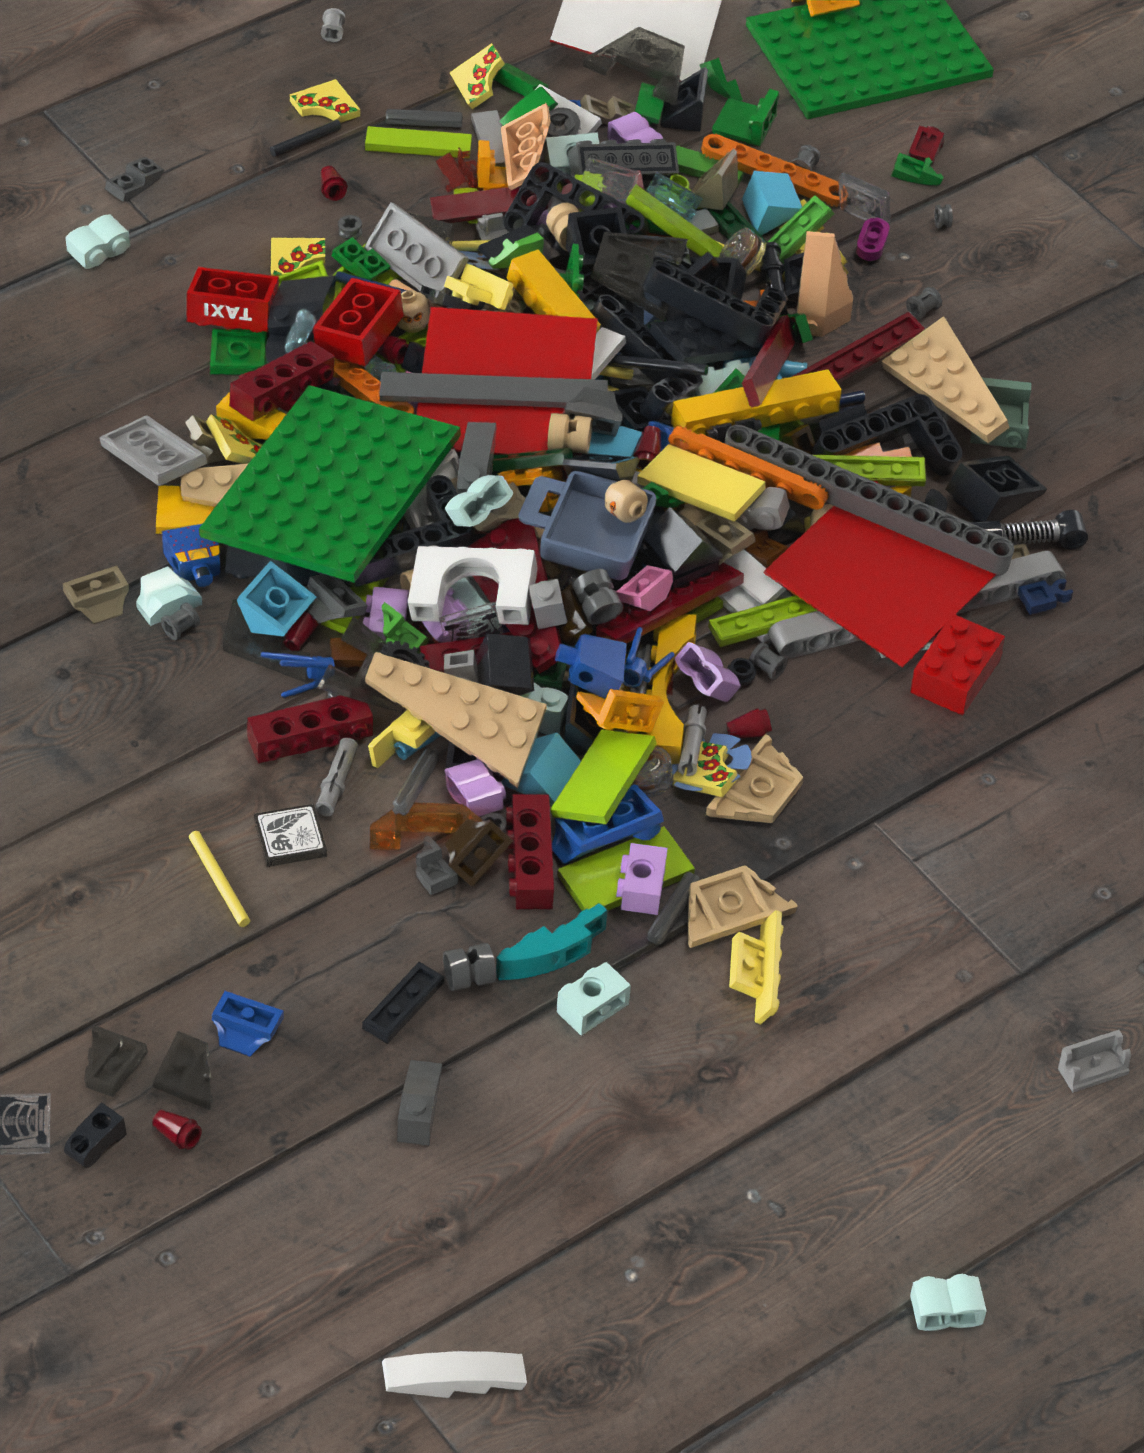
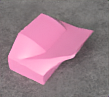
(647, 588)

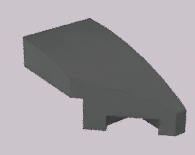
(432, 868)

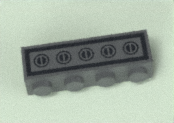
(647, 157)

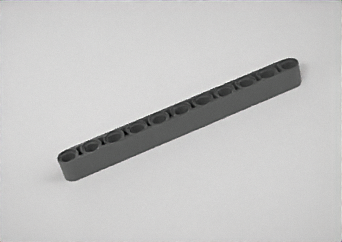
(881, 503)

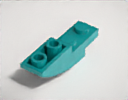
(547, 951)

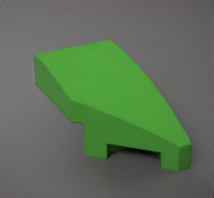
(517, 249)
(398, 629)

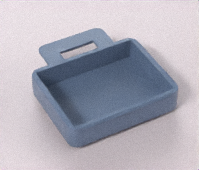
(581, 528)

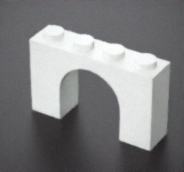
(441, 567)

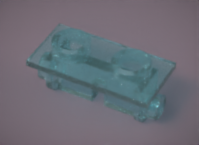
(682, 199)

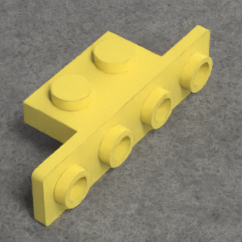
(481, 286)
(403, 729)
(756, 966)

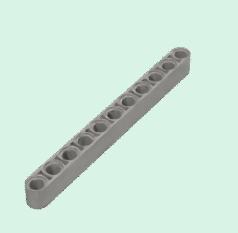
(818, 632)

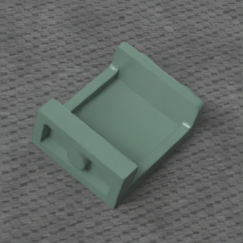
(1014, 402)

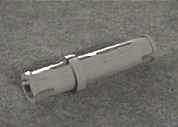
(693, 734)
(344, 756)

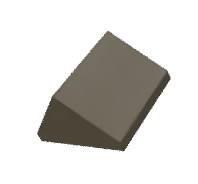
(718, 182)

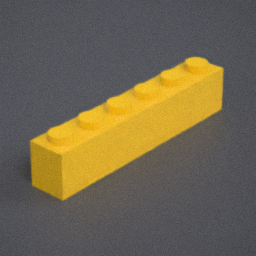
(785, 402)

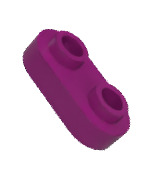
(872, 239)

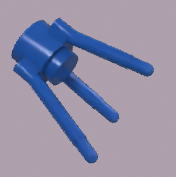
(635, 667)
(315, 668)

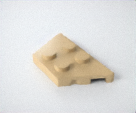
(761, 789)
(731, 904)

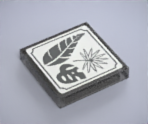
(290, 835)

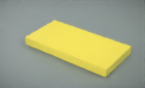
(702, 482)

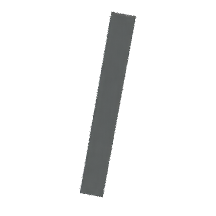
(482, 389)

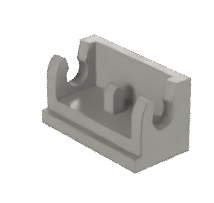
(1094, 1061)

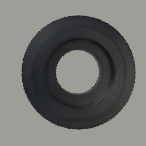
(743, 670)

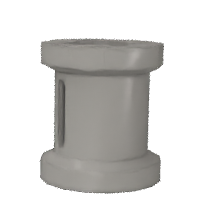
(333, 22)

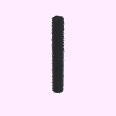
(305, 137)

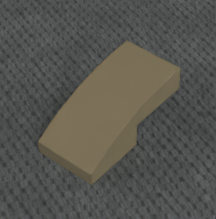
(607, 111)

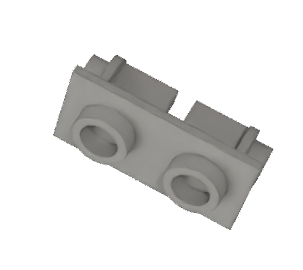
(492, 226)

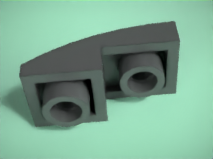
(137, 178)

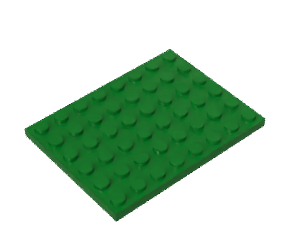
(867, 53)
(330, 483)

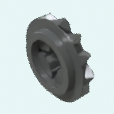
(563, 116)

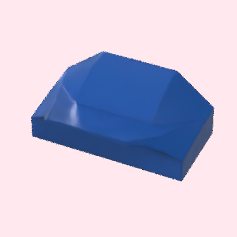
(245, 1023)

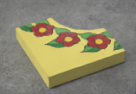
(477, 74)
(327, 101)
(295, 253)
(232, 441)
(711, 772)

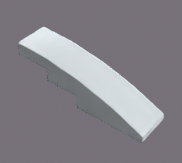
(453, 1371)

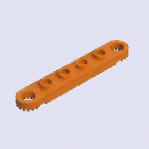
(750, 160)
(364, 385)
(774, 476)

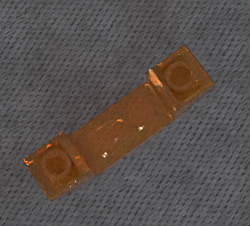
(422, 817)

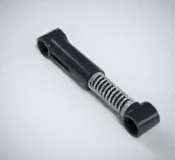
(1066, 529)

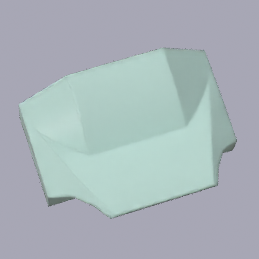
(163, 594)

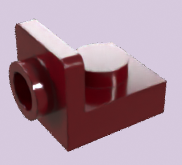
(926, 143)

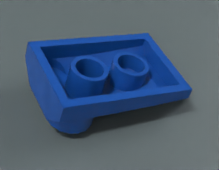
(633, 817)

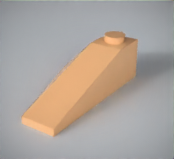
(524, 143)
(823, 285)

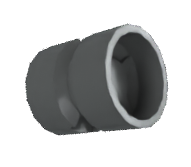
(597, 595)
(474, 966)

